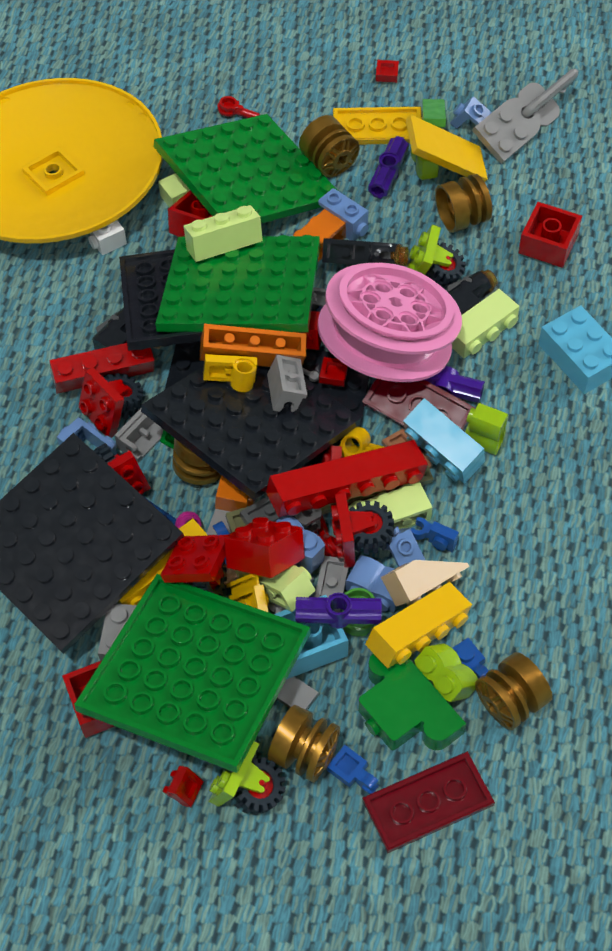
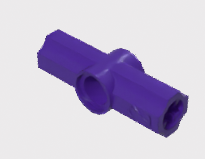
(388, 167)
(458, 385)
(321, 610)

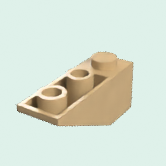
(418, 577)

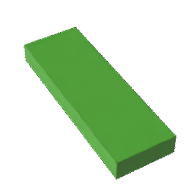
(434, 112)

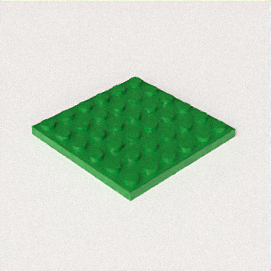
(245, 166)
(248, 287)
(194, 672)

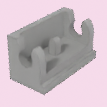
(286, 382)
(138, 436)

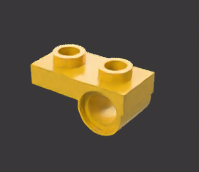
(234, 369)
(363, 439)

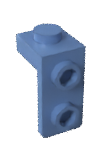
(470, 110)
(348, 211)
(86, 431)
(404, 546)

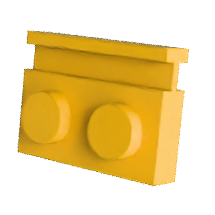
(249, 592)

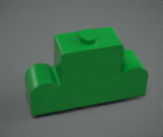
(407, 704)

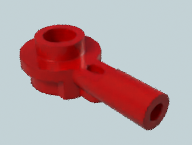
(230, 106)
(329, 541)

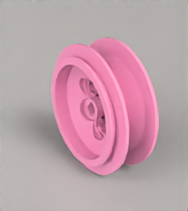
(389, 322)

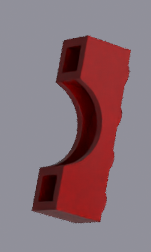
(70, 370)

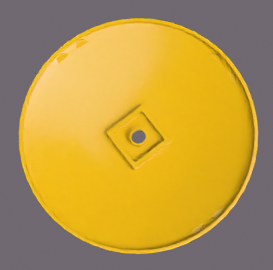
(95, 143)

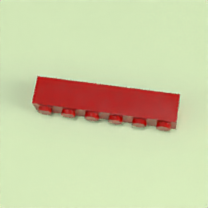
(354, 475)

